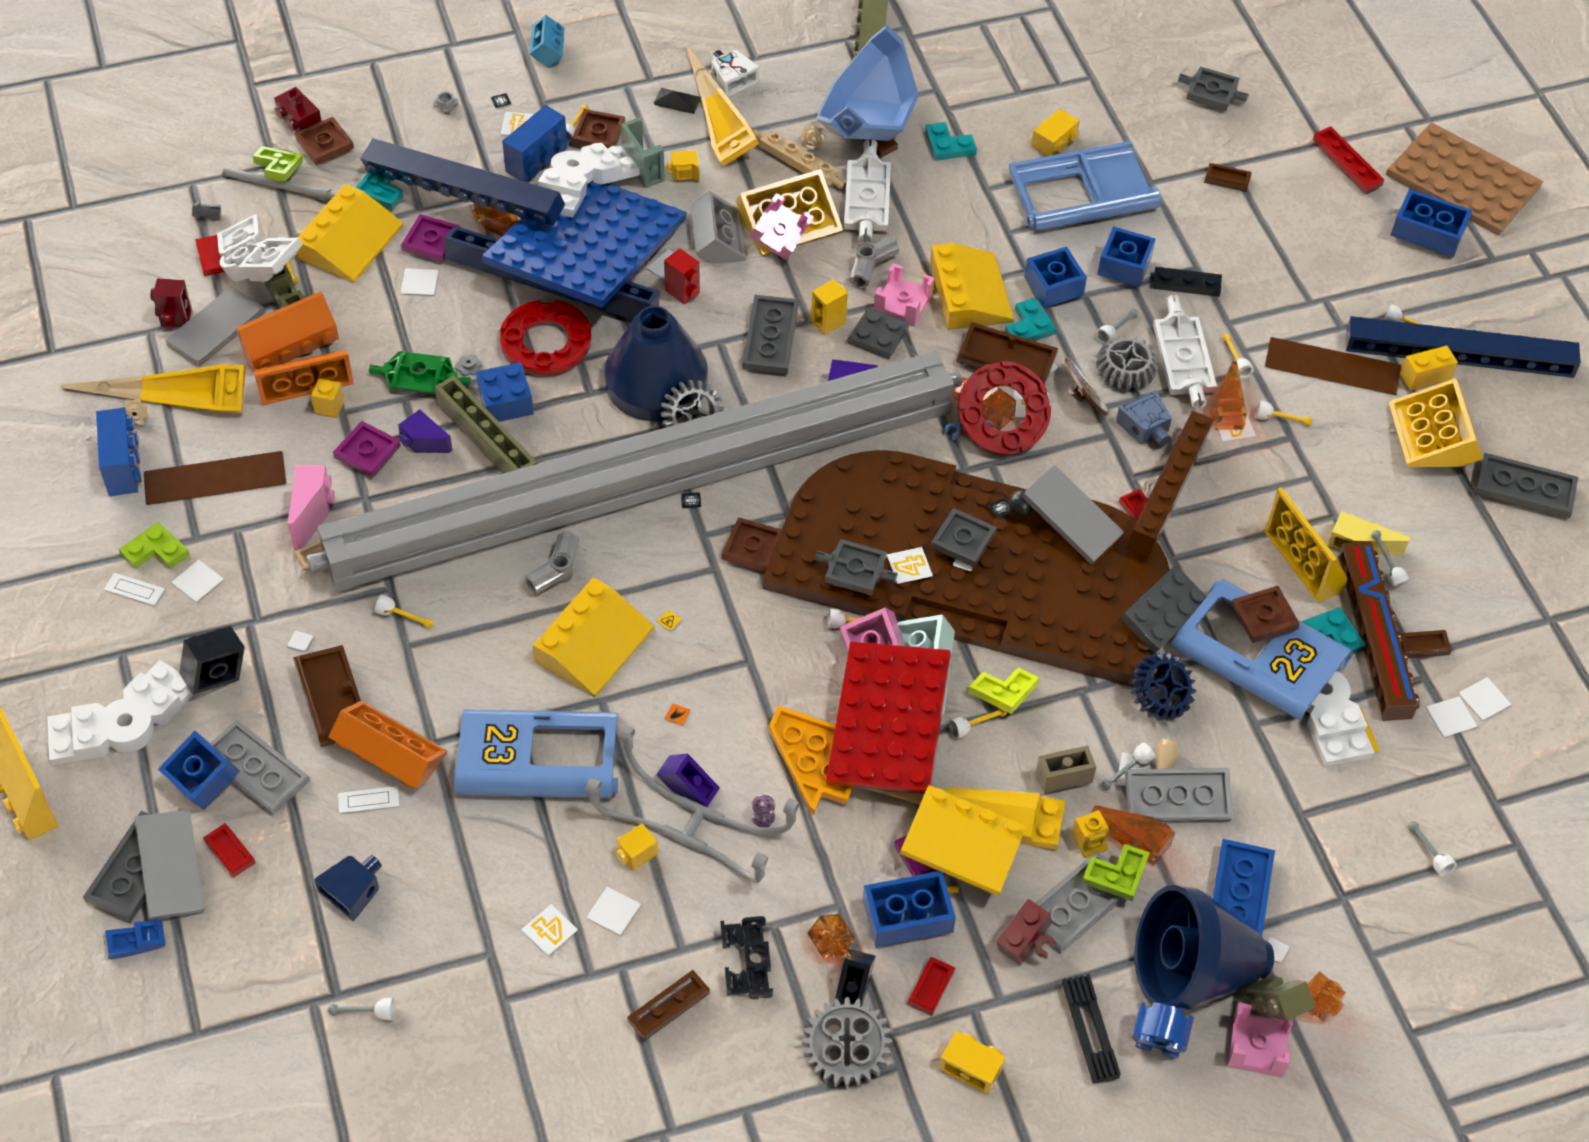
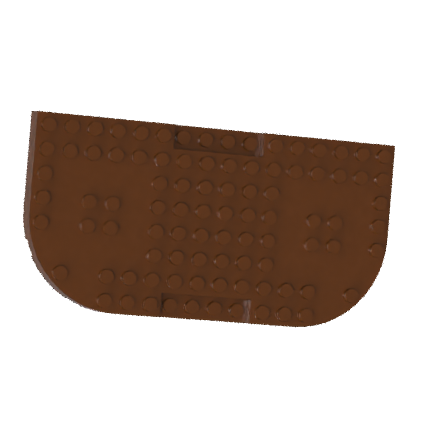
(1022, 598)

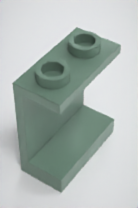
(650, 160)

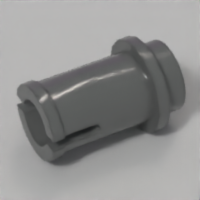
(205, 210)

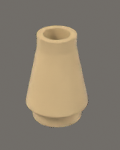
(1166, 754)

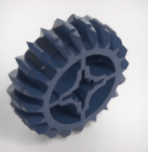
(1156, 693)

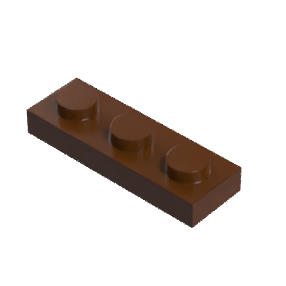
(668, 1005)

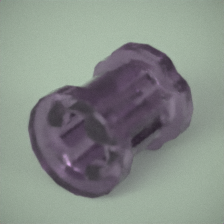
(769, 808)

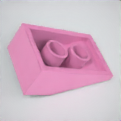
(309, 502)
(875, 628)

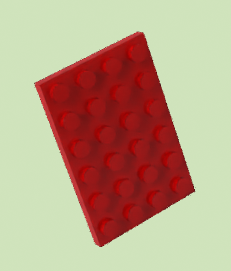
(889, 717)

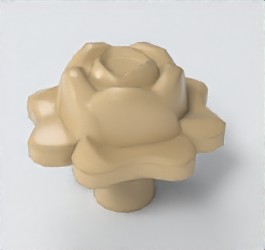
(812, 137)
(136, 410)

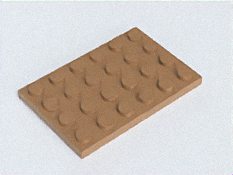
(1466, 176)

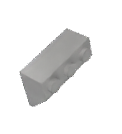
(717, 230)

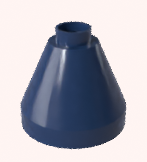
(649, 362)
(1195, 949)

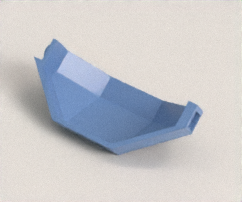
(873, 92)

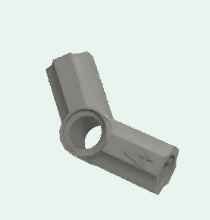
(869, 255)
(558, 568)

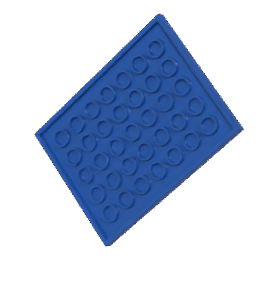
(591, 251)

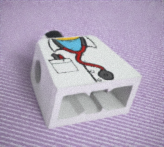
(733, 71)

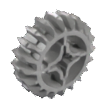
(1127, 363)
(694, 401)

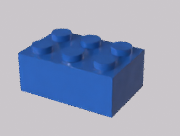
(534, 144)
(1431, 222)
(118, 451)
(908, 909)

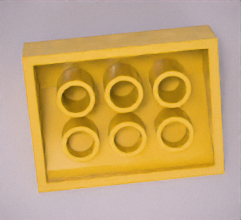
(801, 194)
(348, 234)
(969, 286)
(1436, 427)
(1304, 549)
(592, 638)
(22, 787)
(963, 840)

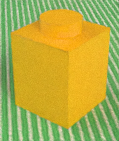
(327, 398)
(636, 847)

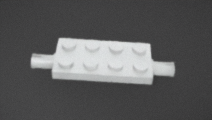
(867, 193)
(1184, 354)

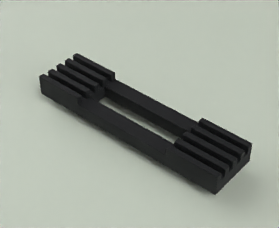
(1103, 1064)

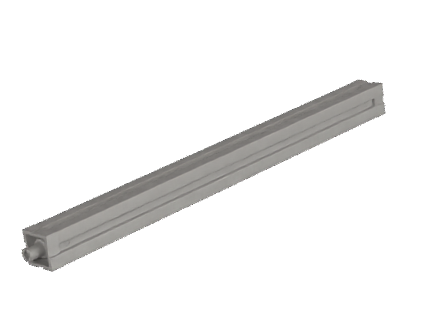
(632, 471)

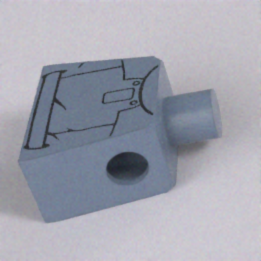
(1146, 419)

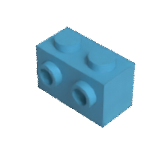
(547, 41)

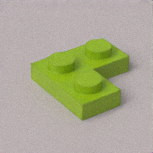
(278, 163)
(153, 542)
(1120, 878)

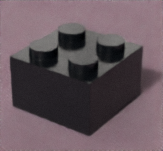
(211, 660)

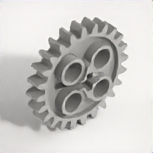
(871, 1042)

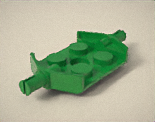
(400, 372)

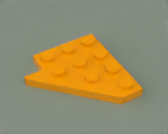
(806, 750)

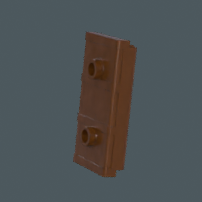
(990, 346)
(326, 687)

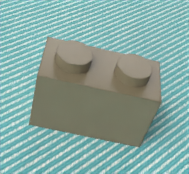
(1065, 769)

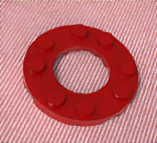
(534, 313)
(1027, 385)

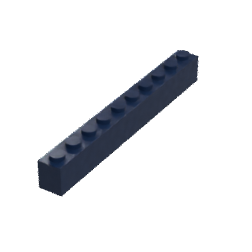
(463, 182)
(468, 247)
(1467, 346)

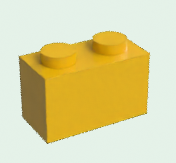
(1055, 133)
(829, 306)
(1428, 368)
(972, 1062)

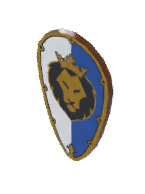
(1085, 386)

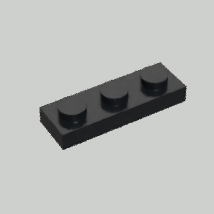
(1187, 281)

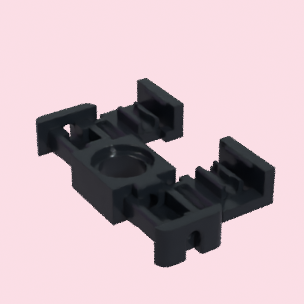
(753, 941)

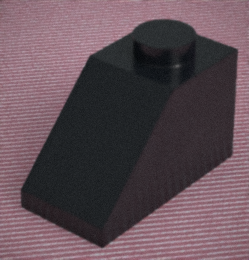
(855, 977)

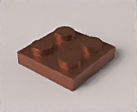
(598, 128)
(324, 140)
(751, 544)
(1265, 614)

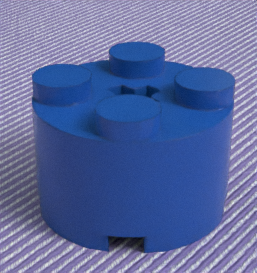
(1162, 1029)

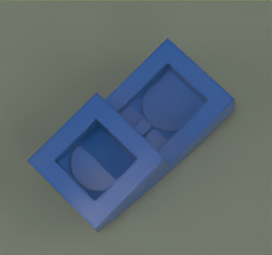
(132, 941)

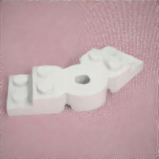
(575, 169)
(252, 255)
(1337, 724)
(93, 728)

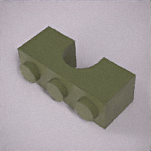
(283, 289)
(1279, 1000)

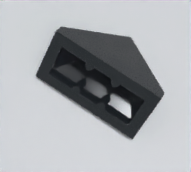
(677, 100)

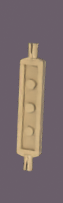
(798, 157)

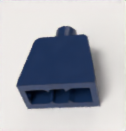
(350, 884)

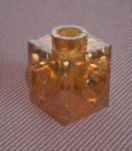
(831, 936)
(1326, 996)

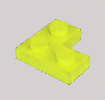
(1006, 694)

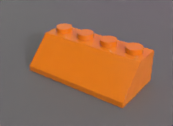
(288, 332)
(300, 376)
(387, 744)

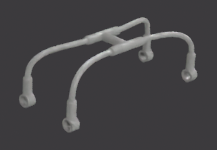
(700, 811)

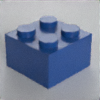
(1126, 256)
(1055, 277)
(505, 391)
(199, 770)

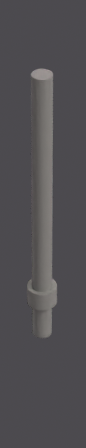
(323, 194)

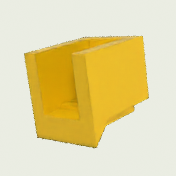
(684, 165)
(1090, 833)

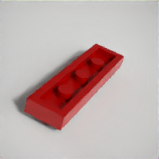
(1348, 159)

